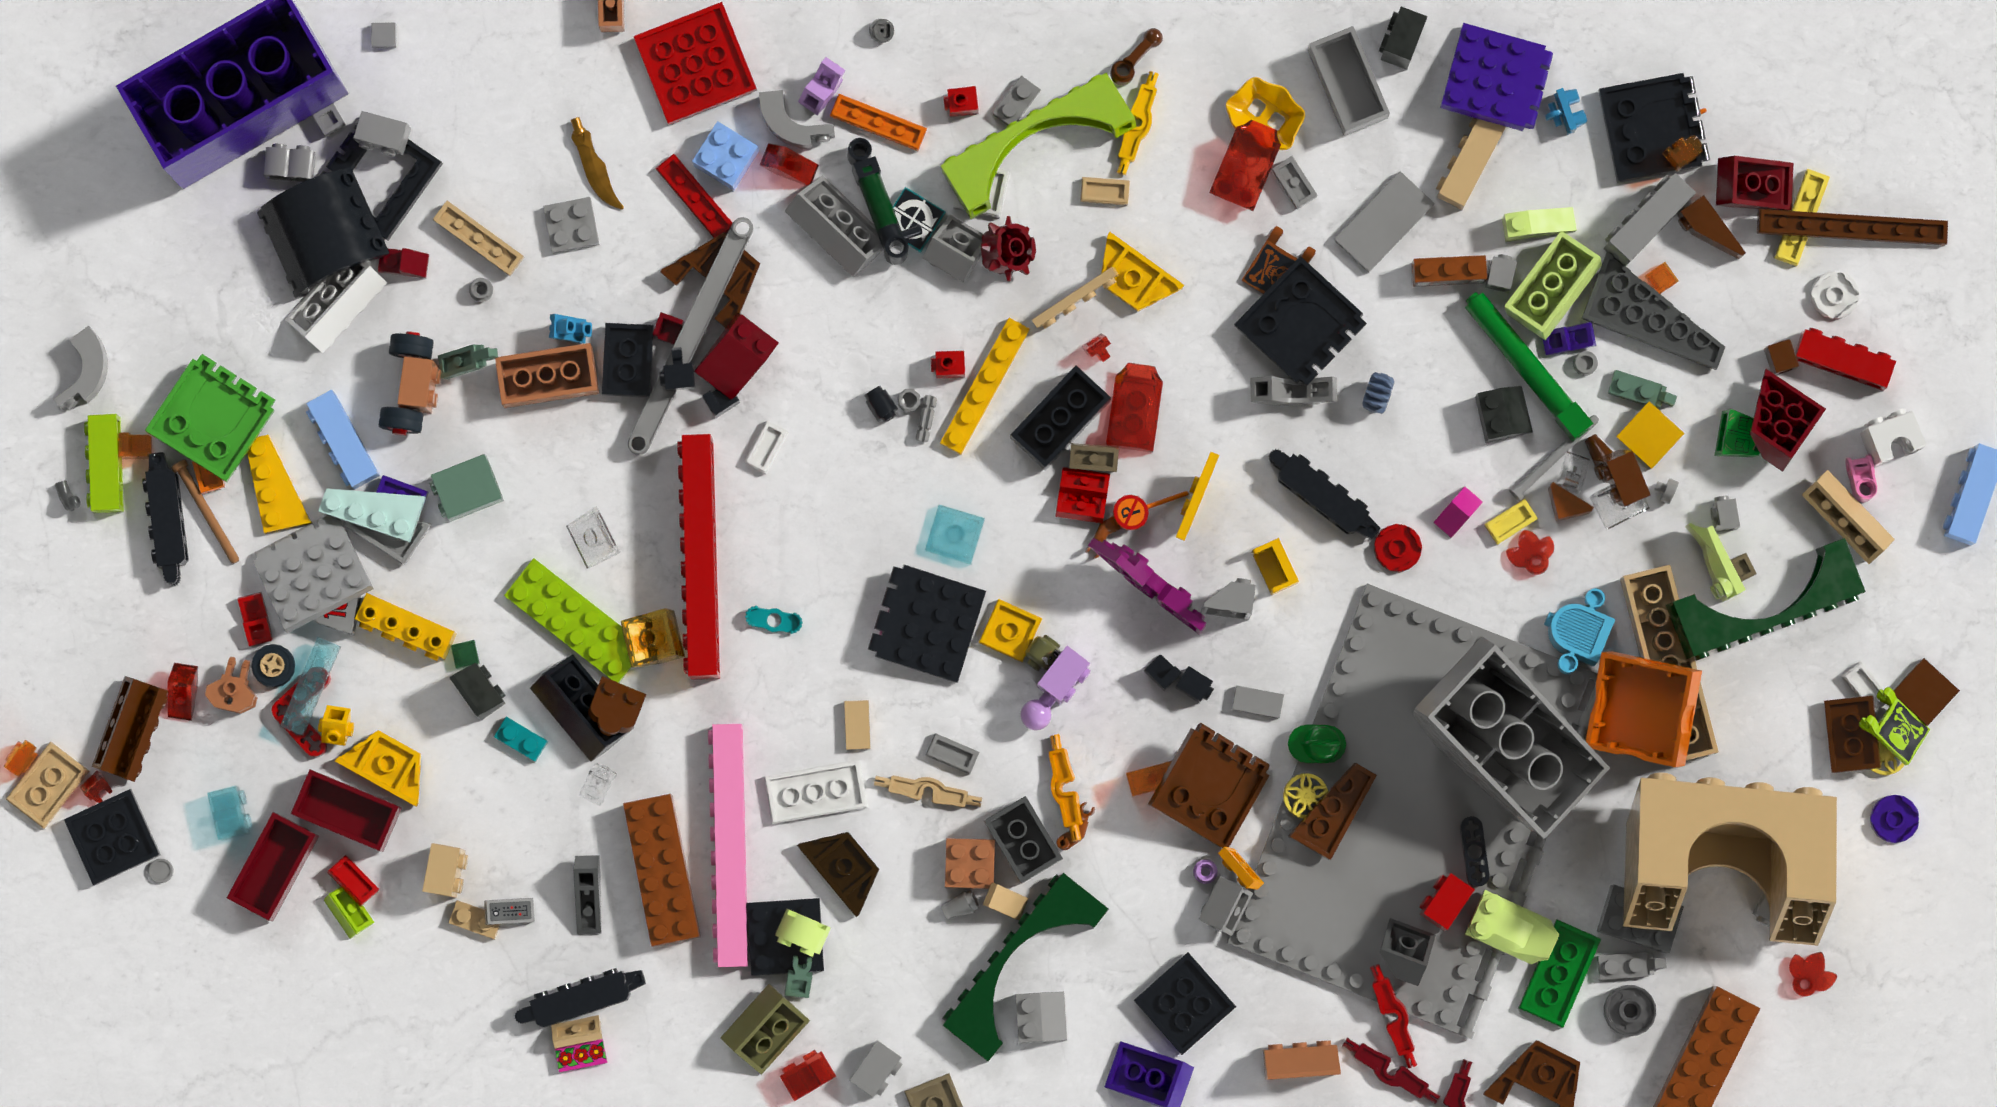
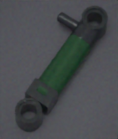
(868, 177)

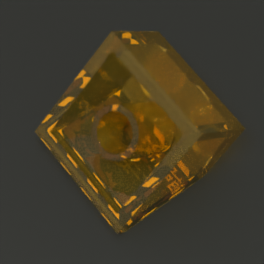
(652, 638)

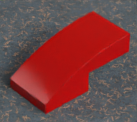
(255, 619)

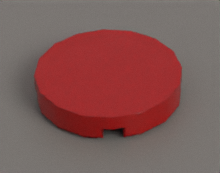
(1397, 548)

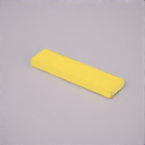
(1807, 200)

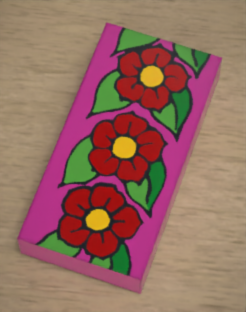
(581, 1055)

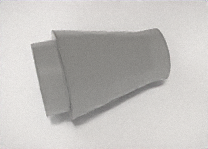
(961, 905)

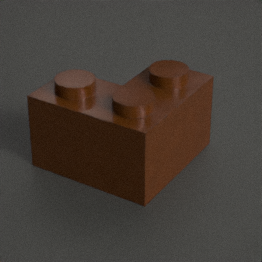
(1623, 475)

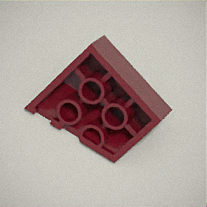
(1782, 420)

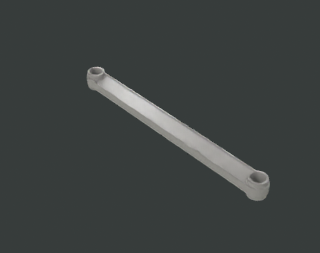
(693, 330)

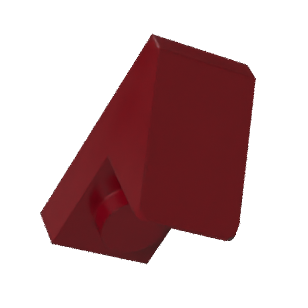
(405, 263)

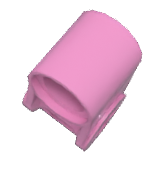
(1861, 476)

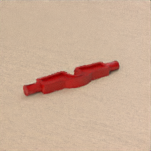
(1389, 1004)

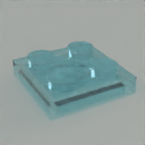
(954, 534)

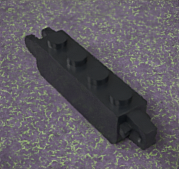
(1322, 495)
(166, 518)
(581, 999)

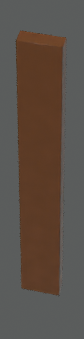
(1852, 227)

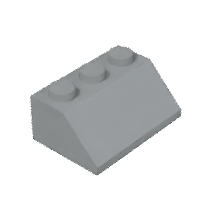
(1232, 601)

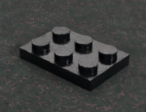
(627, 360)

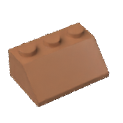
(1301, 1060)

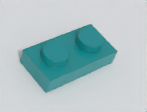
(521, 739)

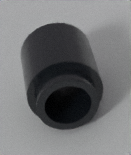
(881, 404)

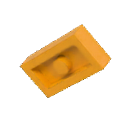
(1234, 862)

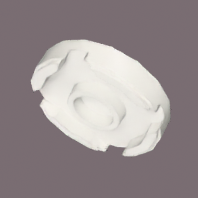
(1835, 295)

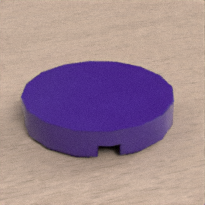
(1894, 818)

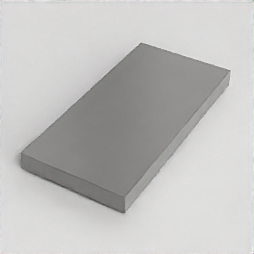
(1384, 221)

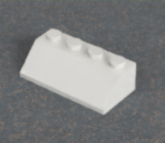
(335, 304)

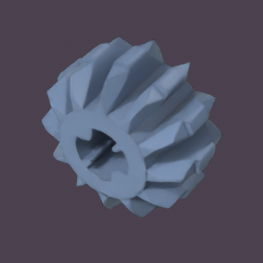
(1378, 393)

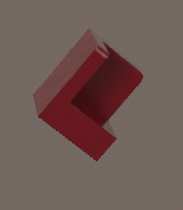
(667, 328)

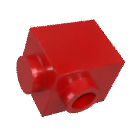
(961, 101)
(948, 364)

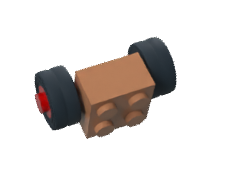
(416, 385)

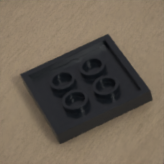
(112, 837)
(766, 953)
(1184, 1003)

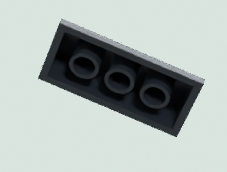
(567, 695)

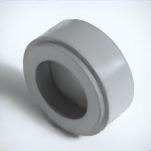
(1585, 363)

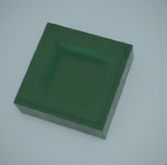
(465, 654)

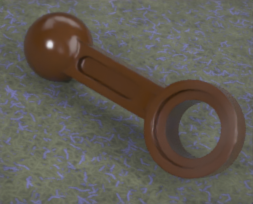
(1152, 38)

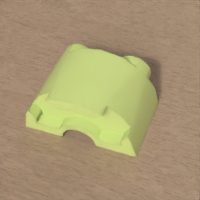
(802, 932)

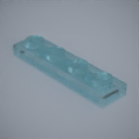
(310, 686)

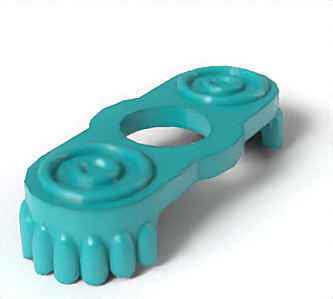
(758, 618)

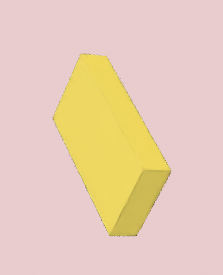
(1510, 521)

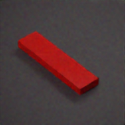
(694, 196)

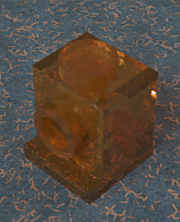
(1683, 152)

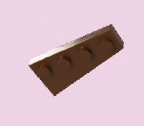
(1332, 815)

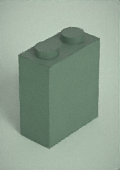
(466, 488)

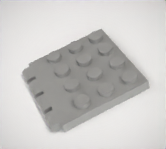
(311, 572)

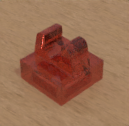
(1097, 347)
(94, 785)

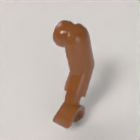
(1108, 527)
(1065, 842)

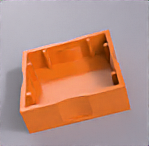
(1643, 708)

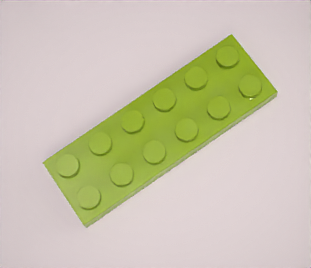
(571, 619)

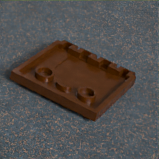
(1210, 785)

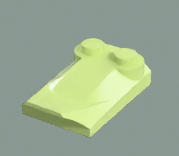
(1721, 570)
(1512, 929)

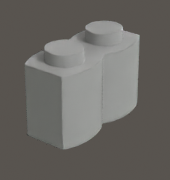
(289, 163)

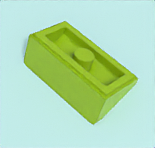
(347, 912)

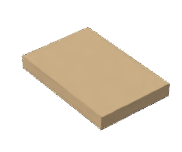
(47, 785)

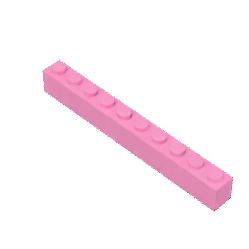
(730, 845)

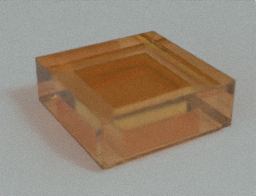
(1661, 278)

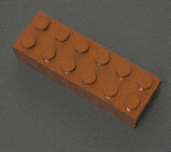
(661, 870)
(1708, 1051)

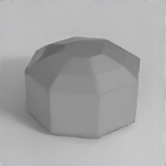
(909, 400)

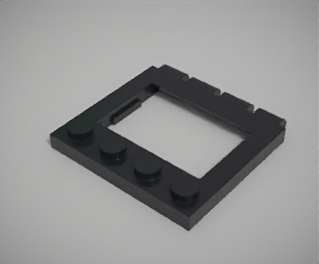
(406, 193)

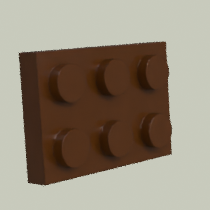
(1849, 744)

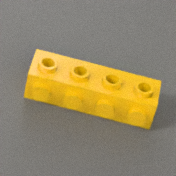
(405, 626)

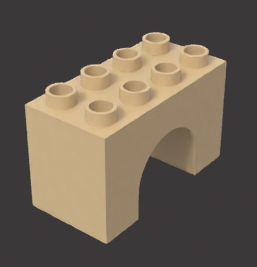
(1769, 835)

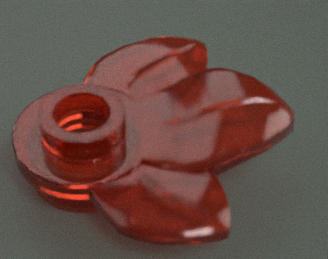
(1530, 549)
(1813, 972)

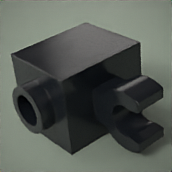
(679, 375)

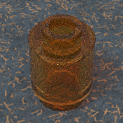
(21, 757)

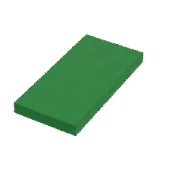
(1559, 978)

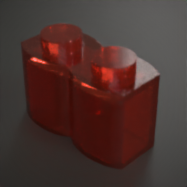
(807, 1075)

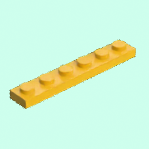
(985, 386)

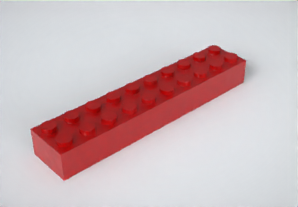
(700, 556)

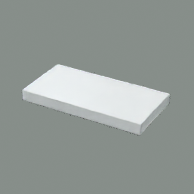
(815, 791)

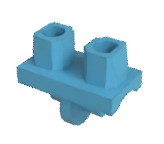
(1570, 120)
(569, 328)

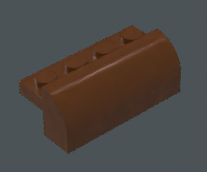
(130, 728)

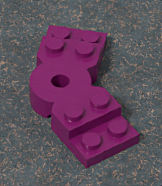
(1140, 575)

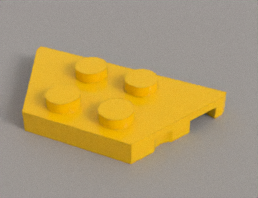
(1139, 279)
(1198, 489)
(386, 765)

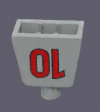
(342, 617)

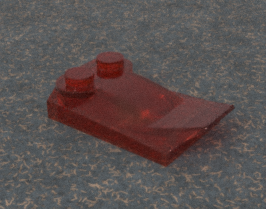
(1246, 164)
(1135, 408)

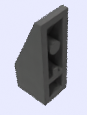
(587, 894)

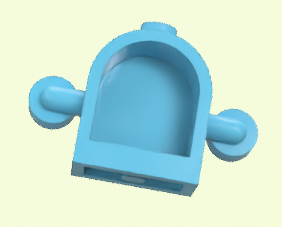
(1579, 631)

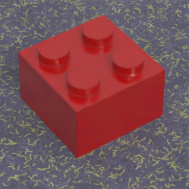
(1446, 901)

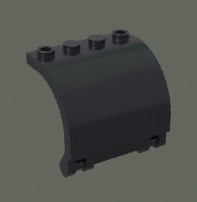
(321, 229)

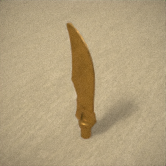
(593, 166)

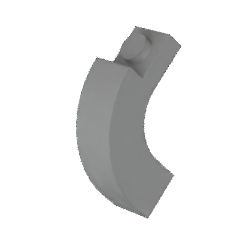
(785, 129)
(93, 369)
(1284, 391)

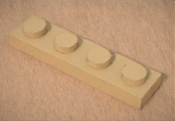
(478, 238)
(1067, 304)

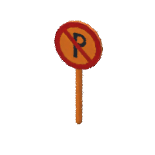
(1132, 512)

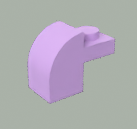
(822, 86)

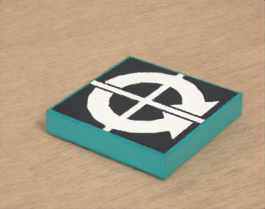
(914, 211)

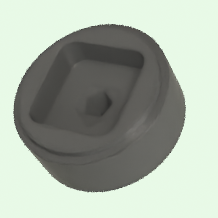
(881, 30)

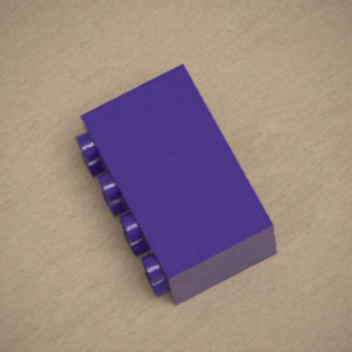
(232, 90)

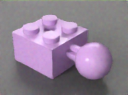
(1057, 686)

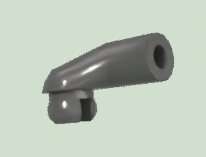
(68, 501)

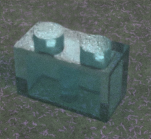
(229, 812)

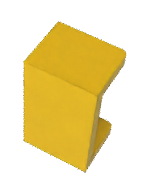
(1275, 566)

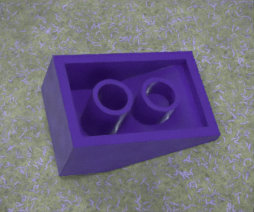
(1149, 1076)

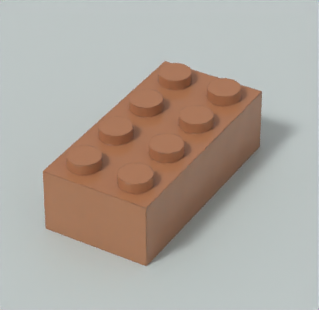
(547, 375)

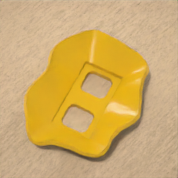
(1276, 100)

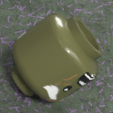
(1042, 652)

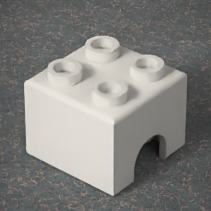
(1899, 428)

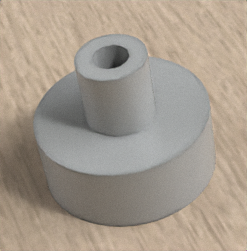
(1667, 490)

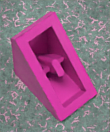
(1458, 512)

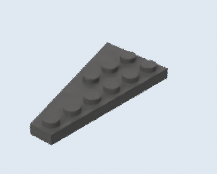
(1639, 312)

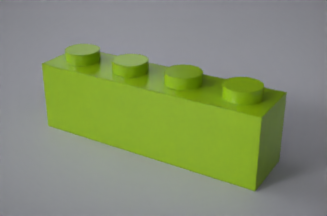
(105, 465)

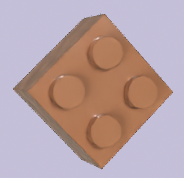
(969, 863)

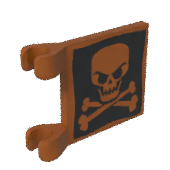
(1272, 263)

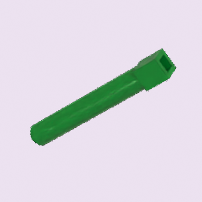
(1567, 413)

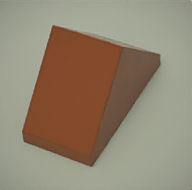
(1566, 504)

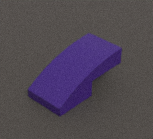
(1570, 339)

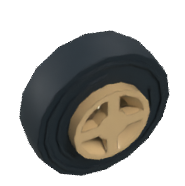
(265, 662)

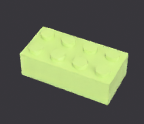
(1553, 285)

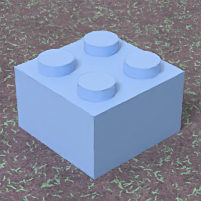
(725, 156)

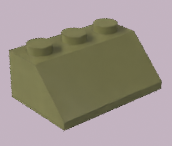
(765, 1029)

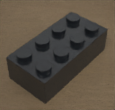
(1060, 417)

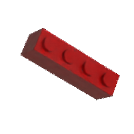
(1844, 359)

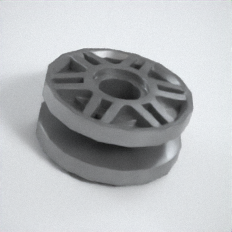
(1644, 1014)

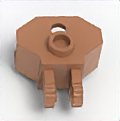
(234, 687)

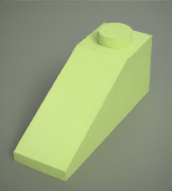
(1538, 223)

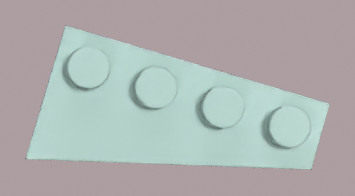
(381, 512)

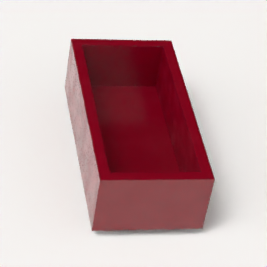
(346, 810)
(272, 866)

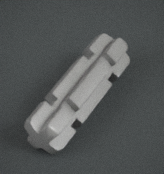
(926, 418)

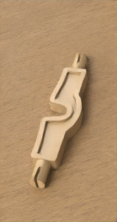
(915, 790)

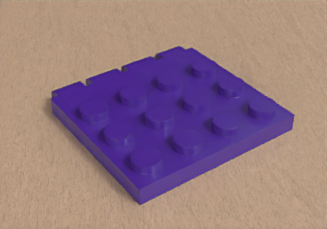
(1497, 78)

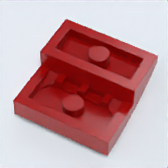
(1082, 495)

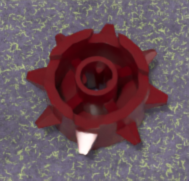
(1007, 248)

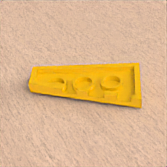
(276, 496)

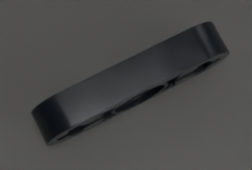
(1466, 834)

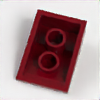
(1754, 183)
(736, 356)

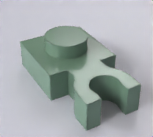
(799, 980)

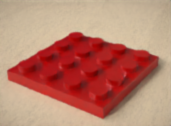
(695, 63)

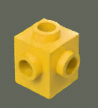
(335, 730)

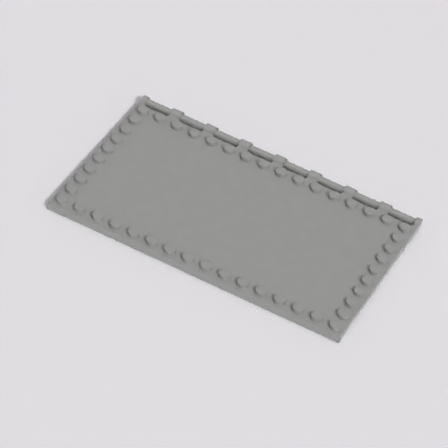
(1406, 833)

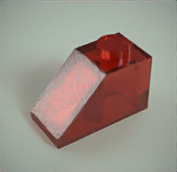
(789, 164)
(182, 691)

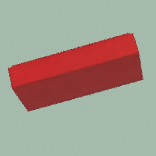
(353, 881)

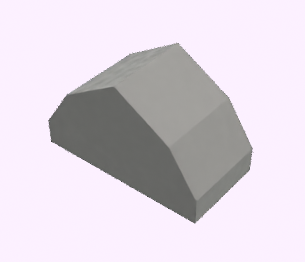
(1509, 739)

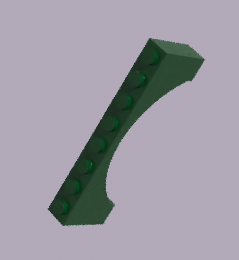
(1705, 629)
(974, 1016)

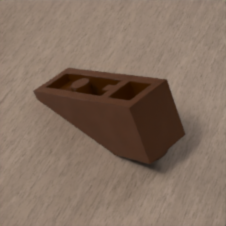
(1707, 225)

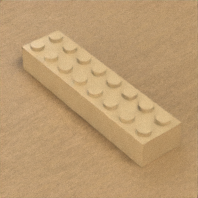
(1657, 640)

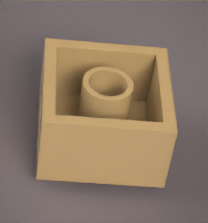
(445, 870)

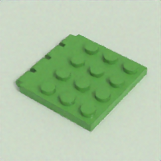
(211, 417)

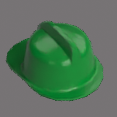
(1317, 743)

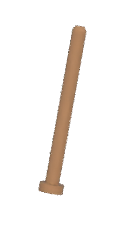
(180, 467)

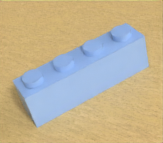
(342, 439)
(1974, 495)

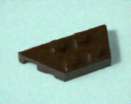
(843, 867)

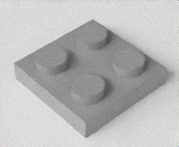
(571, 225)

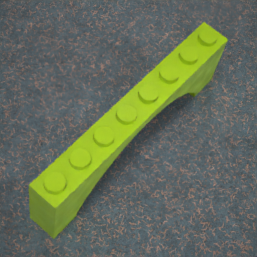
(1092, 105)

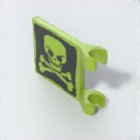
(1898, 729)

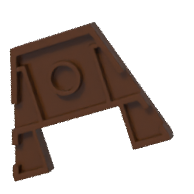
(702, 261)
(1541, 1071)

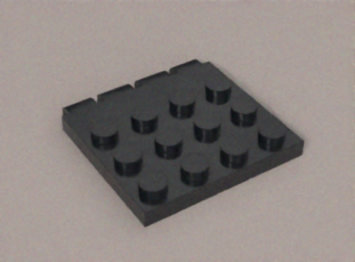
(1646, 120)
(1301, 322)
(927, 622)

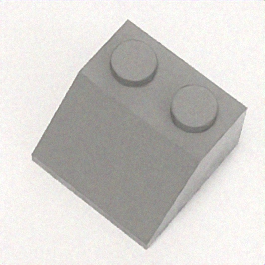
(954, 248)
(1041, 1017)

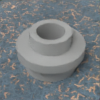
(477, 283)

